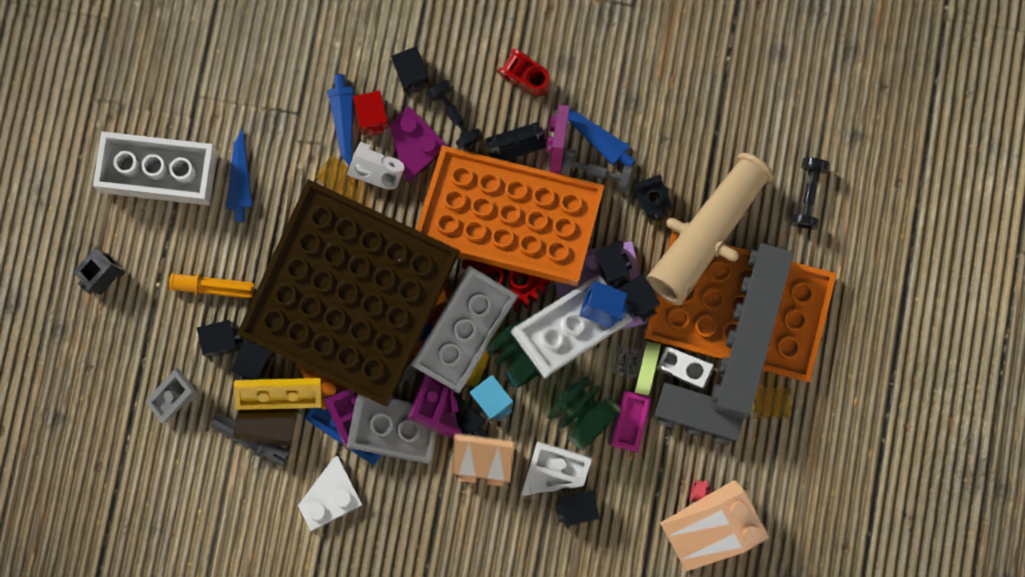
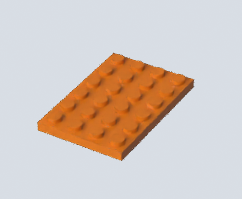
(511, 214)
(708, 312)

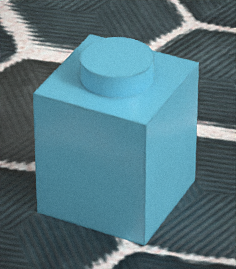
(492, 399)

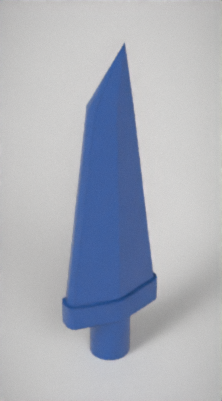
(342, 110)
(607, 144)
(239, 183)

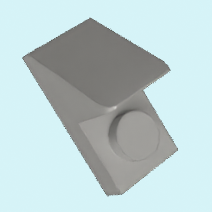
(171, 396)

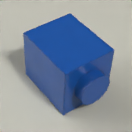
(603, 305)

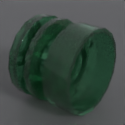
(522, 368)
(584, 412)

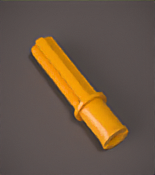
(211, 286)

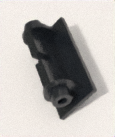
(517, 142)

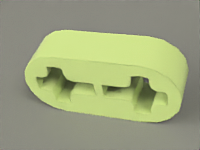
(647, 368)

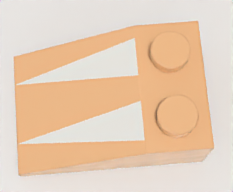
(483, 459)
(715, 527)

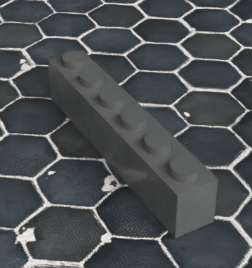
(753, 331)

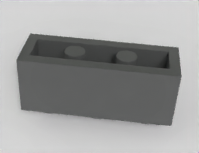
(696, 414)

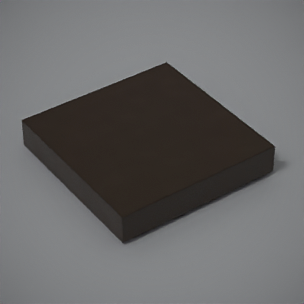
(266, 425)

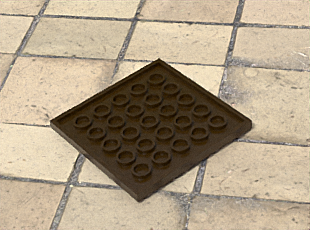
(348, 292)

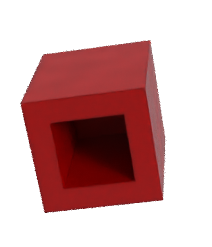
(371, 113)

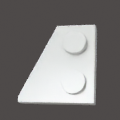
(555, 469)

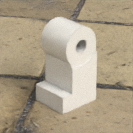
(375, 168)
(685, 368)

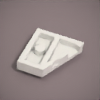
(329, 496)

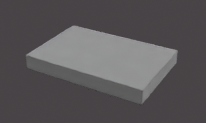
(390, 431)

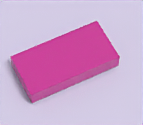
(631, 421)

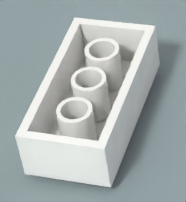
(155, 168)

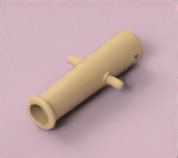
(708, 230)

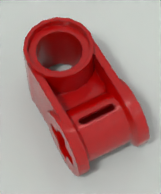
(521, 70)

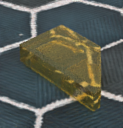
(335, 177)

